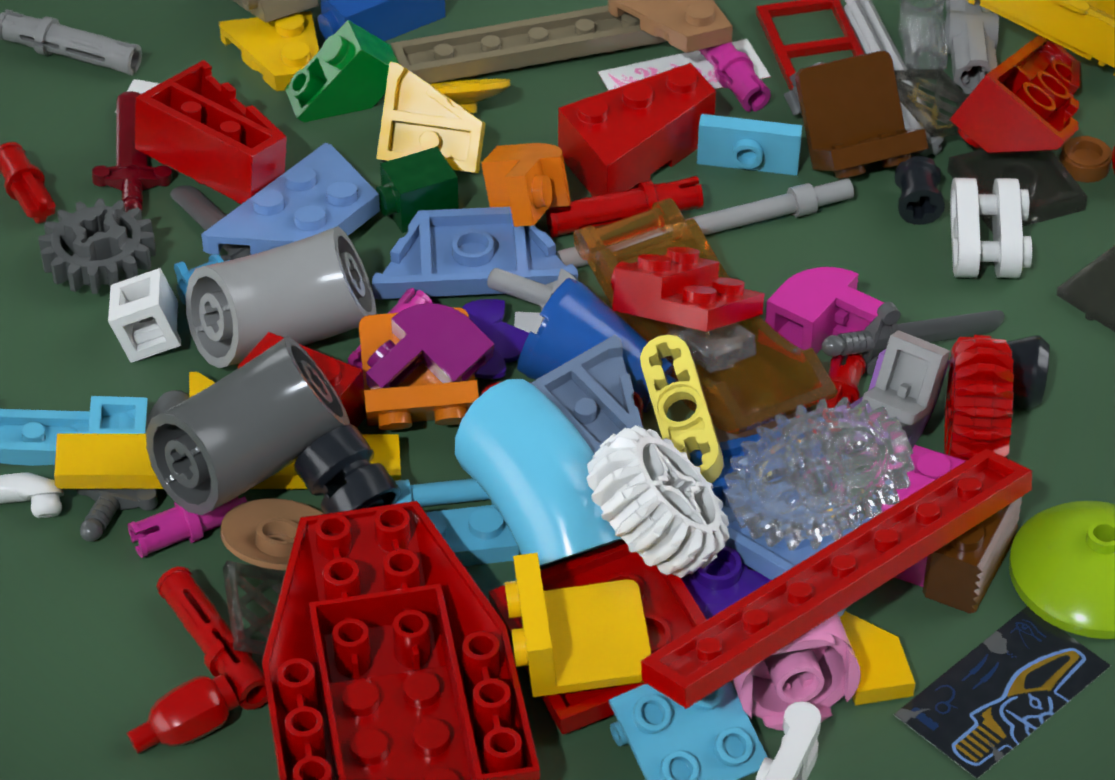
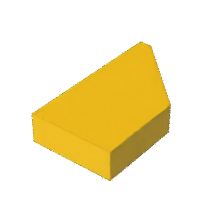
(881, 662)

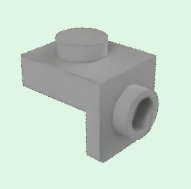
(908, 378)

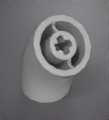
(291, 290)

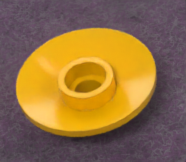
(469, 92)

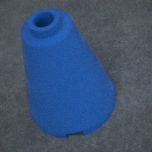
(575, 323)

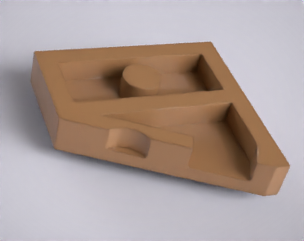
(683, 23)

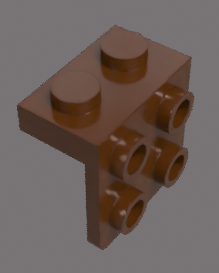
(855, 115)

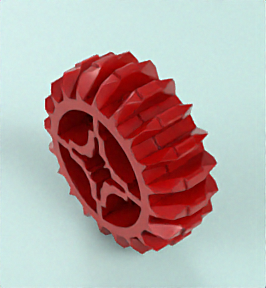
(978, 397)

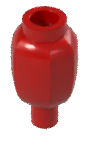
(186, 713)

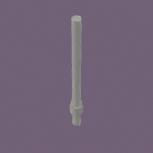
(799, 201)

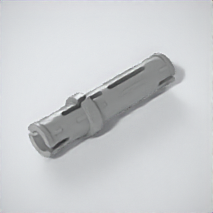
(51, 37)

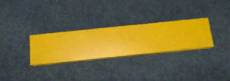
(124, 463)

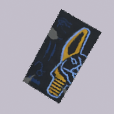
(1002, 691)

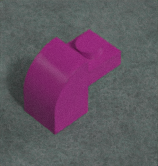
(433, 336)

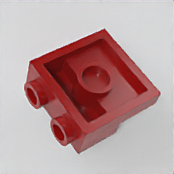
(682, 291)

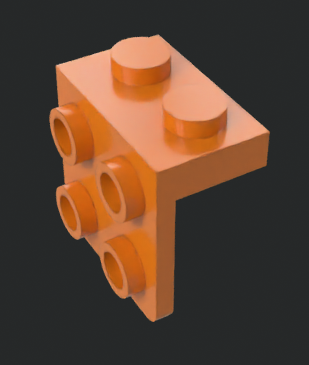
(419, 395)

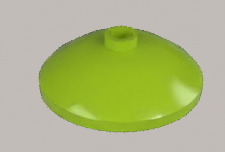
(1067, 567)

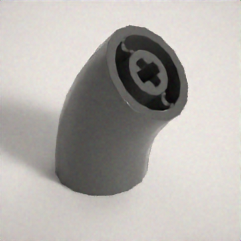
(242, 428)

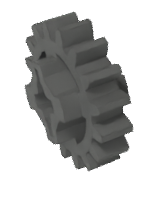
(97, 245)

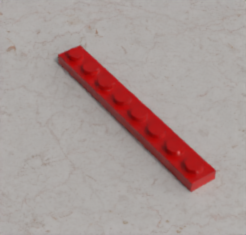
(834, 578)

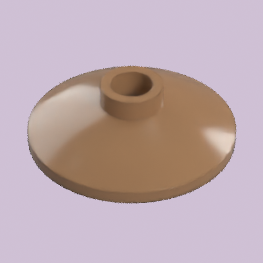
(264, 530)

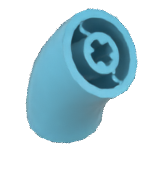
(533, 471)

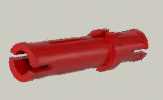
(616, 206)
(213, 637)

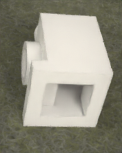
(144, 315)

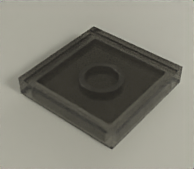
(1049, 183)

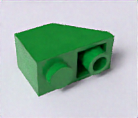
(343, 76)

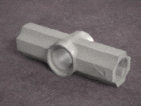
(971, 41)

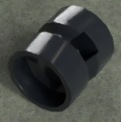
(342, 472)

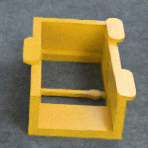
(1077, 25)

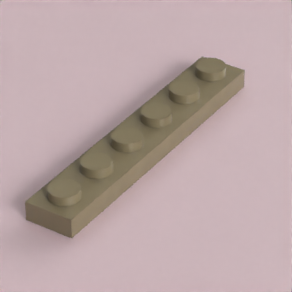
(520, 44)

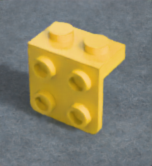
(576, 634)

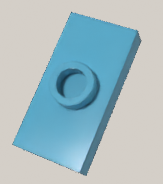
(749, 144)

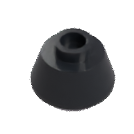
(1029, 370)

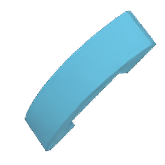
(31, 435)

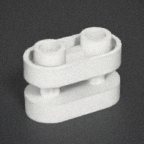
(1008, 209)

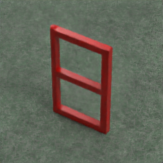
(784, 52)

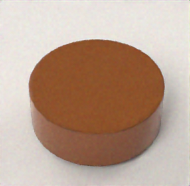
(1086, 158)

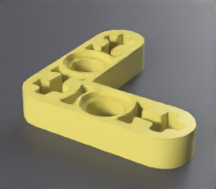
(698, 430)

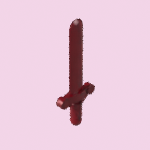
(131, 169)

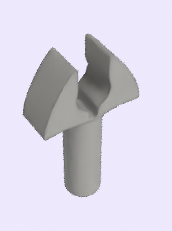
(525, 288)

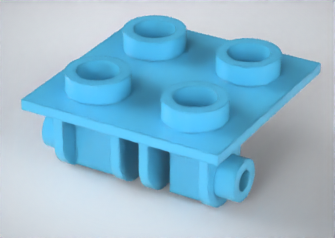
(692, 743)

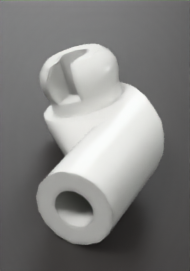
(33, 488)

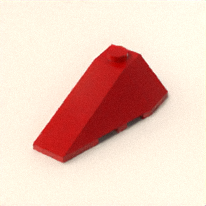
(1023, 101)

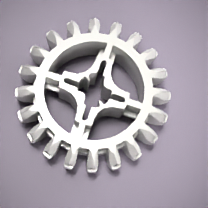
(657, 501)

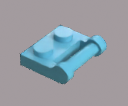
(473, 533)

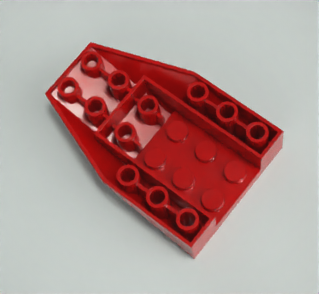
(390, 658)

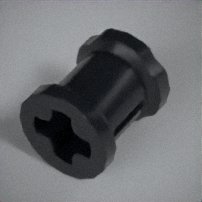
(920, 197)

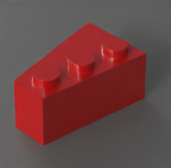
(634, 129)
(209, 134)

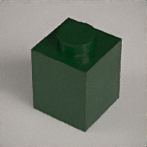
(416, 184)

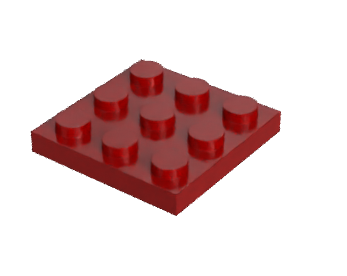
(666, 608)

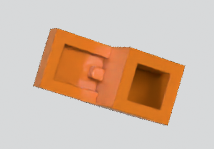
(526, 180)

